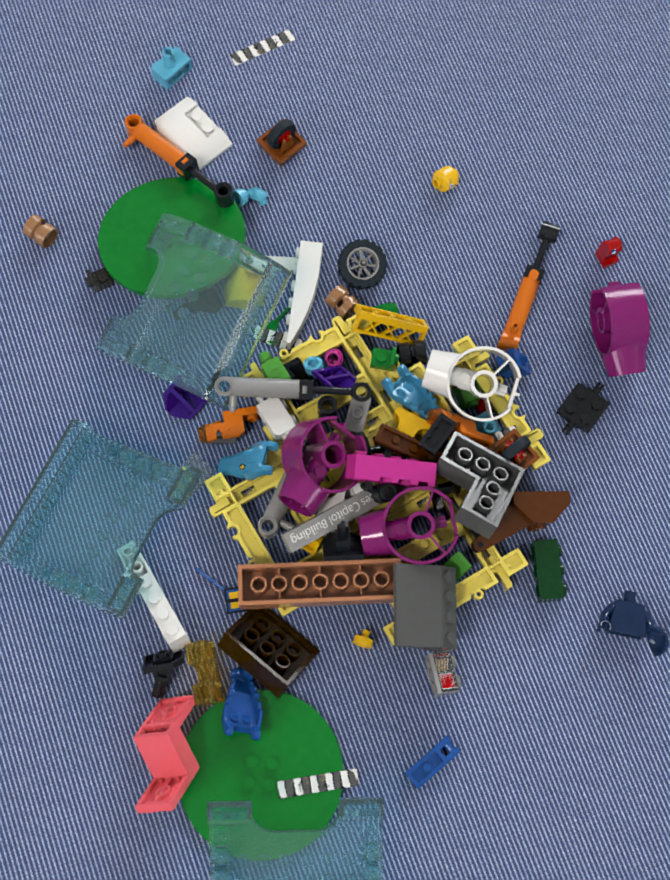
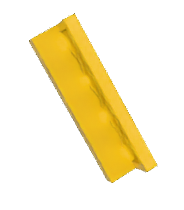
(389, 318)

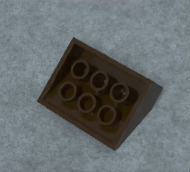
(268, 649)

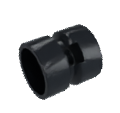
(412, 353)

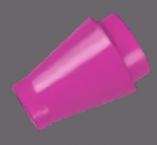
(331, 359)

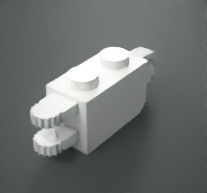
(276, 417)

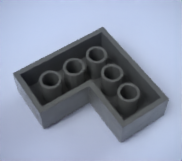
(487, 478)

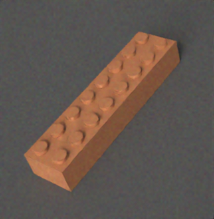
(316, 583)

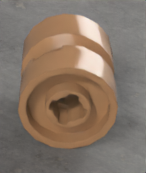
(43, 232)
(341, 301)

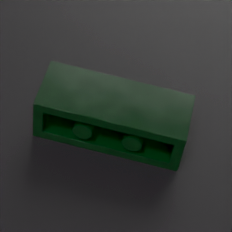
(548, 570)

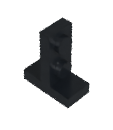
(437, 434)

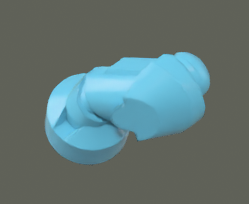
(241, 196)
(314, 363)

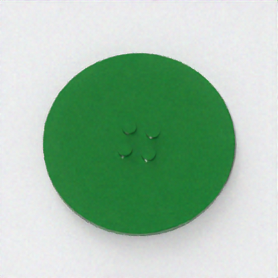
(135, 214)
(237, 768)

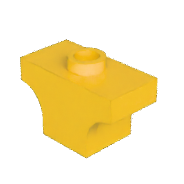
(410, 422)

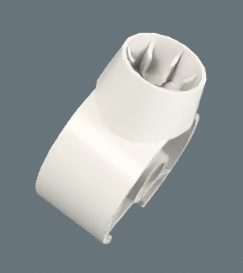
(442, 373)

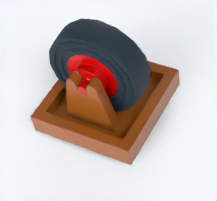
(282, 141)
(516, 449)

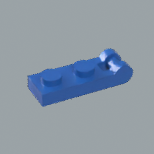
(431, 763)

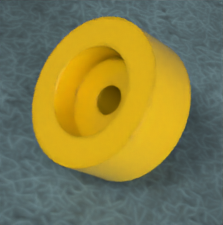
(363, 640)

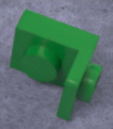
(384, 359)

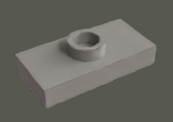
(357, 415)

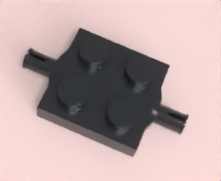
(583, 408)

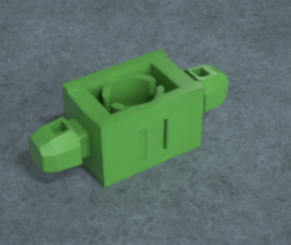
(272, 367)

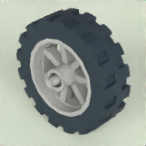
(346, 255)

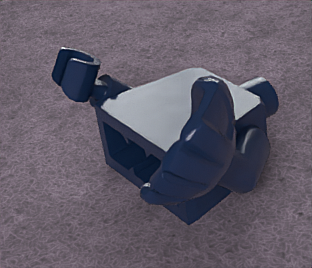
(633, 621)

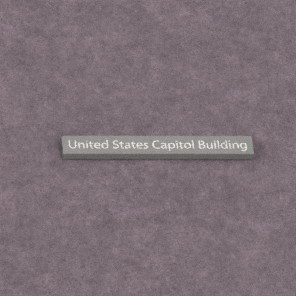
(328, 519)

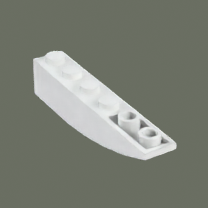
(304, 288)
(160, 607)

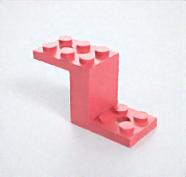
(166, 754)

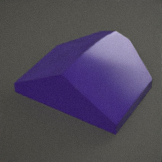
(335, 376)
(181, 403)

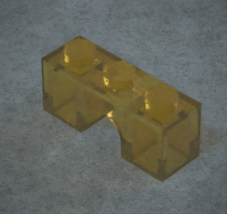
(203, 658)

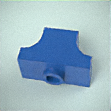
(519, 358)

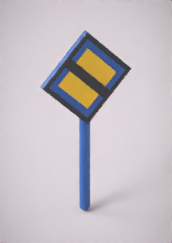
(231, 594)

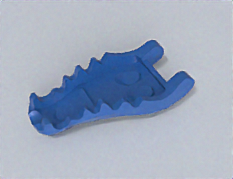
(242, 709)

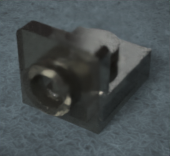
(99, 280)

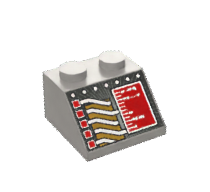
(442, 673)

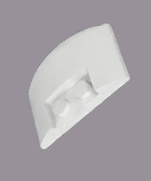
(193, 132)

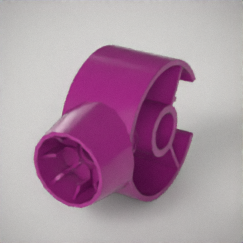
(620, 327)
(301, 485)
(378, 532)

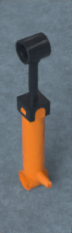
(184, 163)
(527, 291)

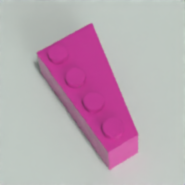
(390, 470)

